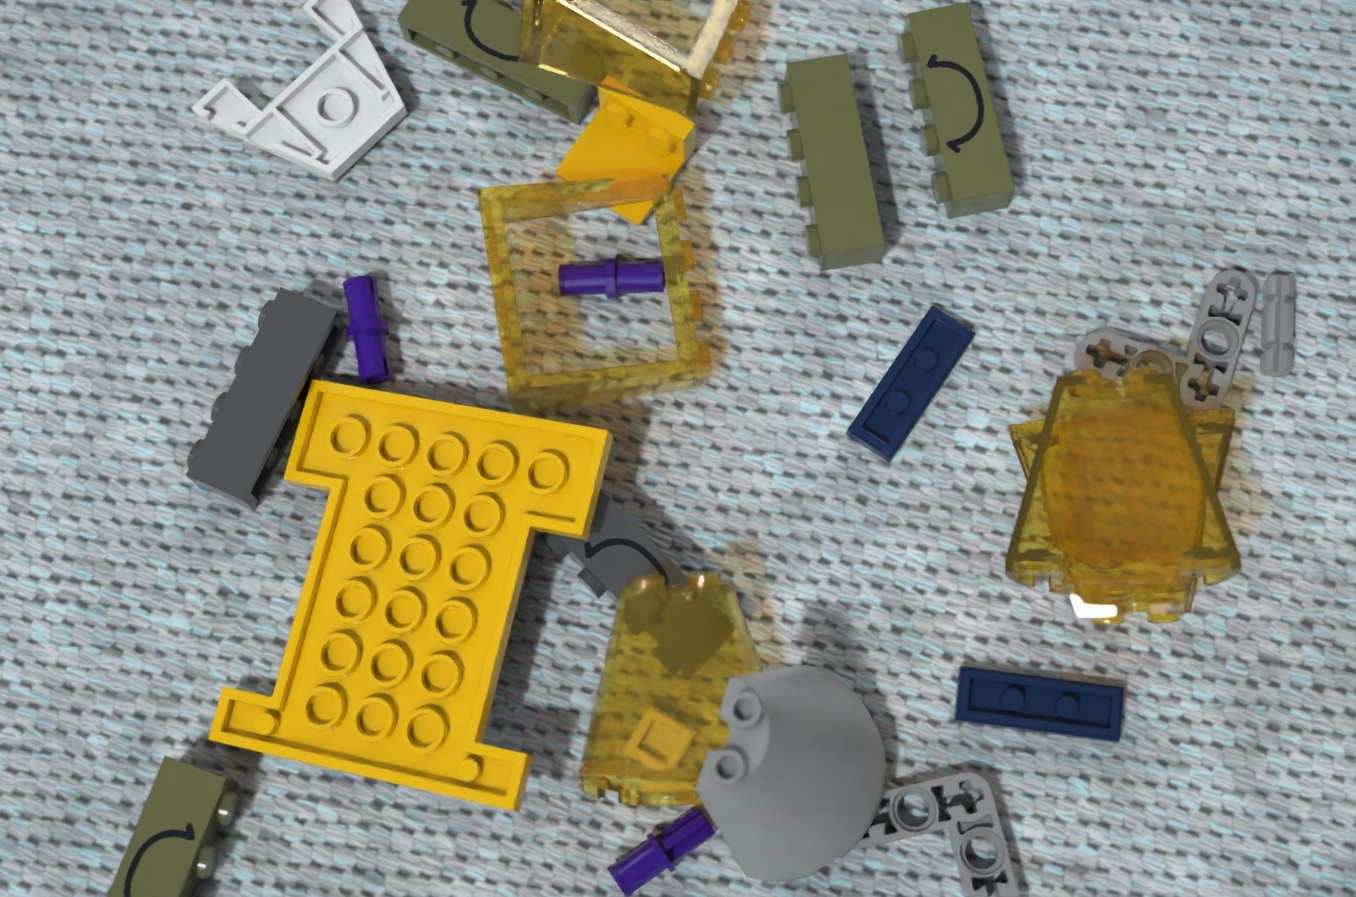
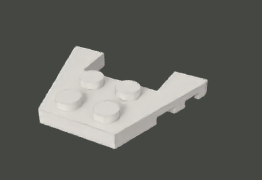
(328, 111)

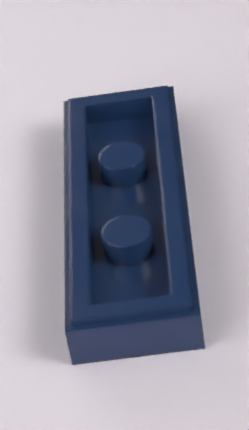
(910, 384)
(1038, 704)

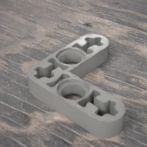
(1181, 367)
(960, 827)

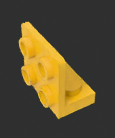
(629, 141)

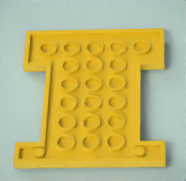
(414, 586)

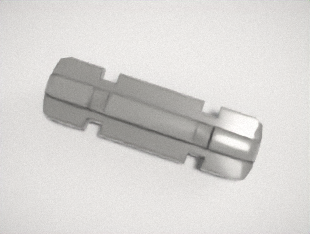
(1277, 326)

